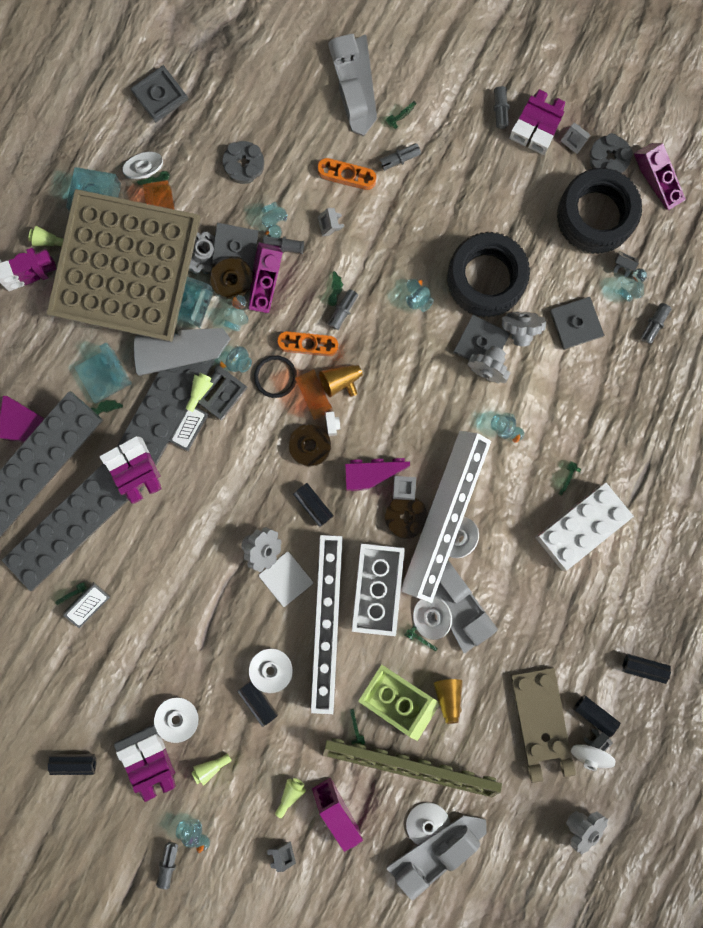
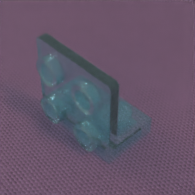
(103, 374)

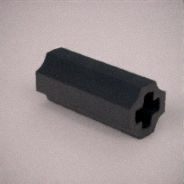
(313, 505)
(646, 668)
(258, 704)
(596, 716)
(72, 764)

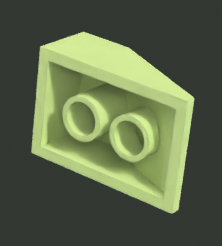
(399, 702)

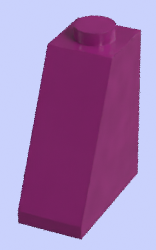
(17, 421)
(336, 815)

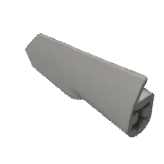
(355, 80)
(185, 349)
(469, 620)
(438, 854)

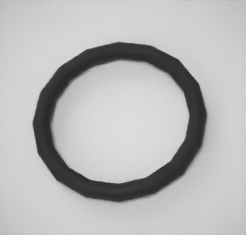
(256, 379)

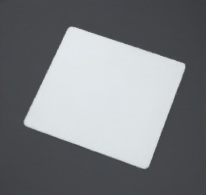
(286, 579)

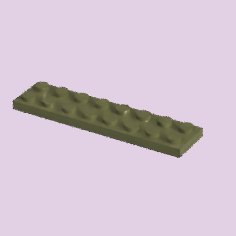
(418, 770)

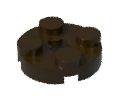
(232, 265)
(311, 433)
(397, 525)

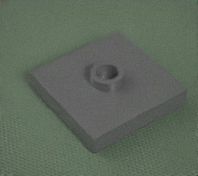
(159, 93)
(235, 242)
(576, 323)
(480, 337)

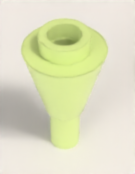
(41, 237)
(200, 386)
(205, 771)
(293, 791)

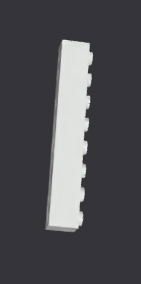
(445, 516)
(326, 625)

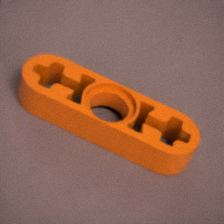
(330, 176)
(313, 351)

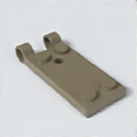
(541, 713)

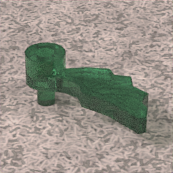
(391, 120)
(164, 175)
(337, 289)
(107, 406)
(571, 467)
(80, 588)
(410, 634)
(359, 738)

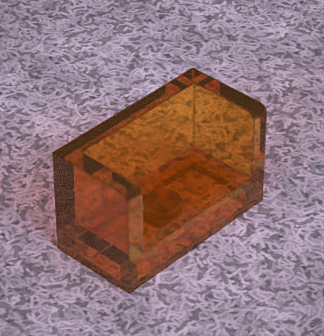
(159, 194)
(313, 394)

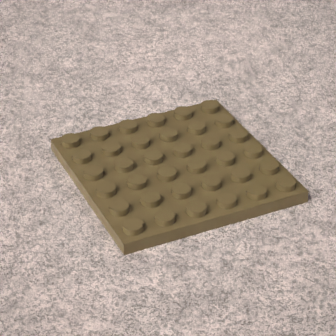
(123, 265)

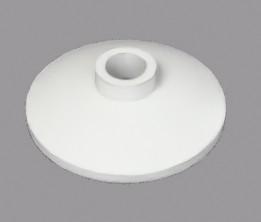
(143, 165)
(467, 545)
(425, 618)
(282, 671)
(176, 732)
(593, 757)
(422, 815)

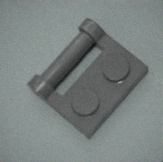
(225, 396)

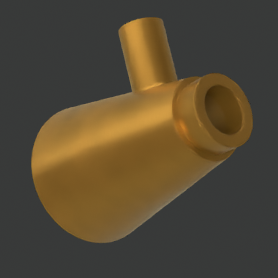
(339, 378)
(449, 698)

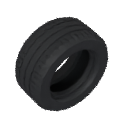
(617, 188)
(491, 245)

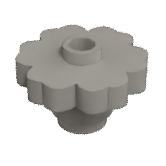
(201, 261)
(523, 326)
(490, 365)
(261, 549)
(586, 830)

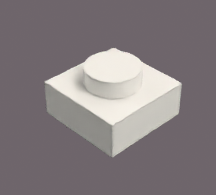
(333, 423)

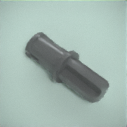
(501, 107)
(400, 156)
(285, 244)
(342, 310)
(656, 323)
(167, 865)

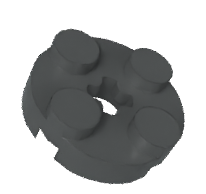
(611, 144)
(236, 152)

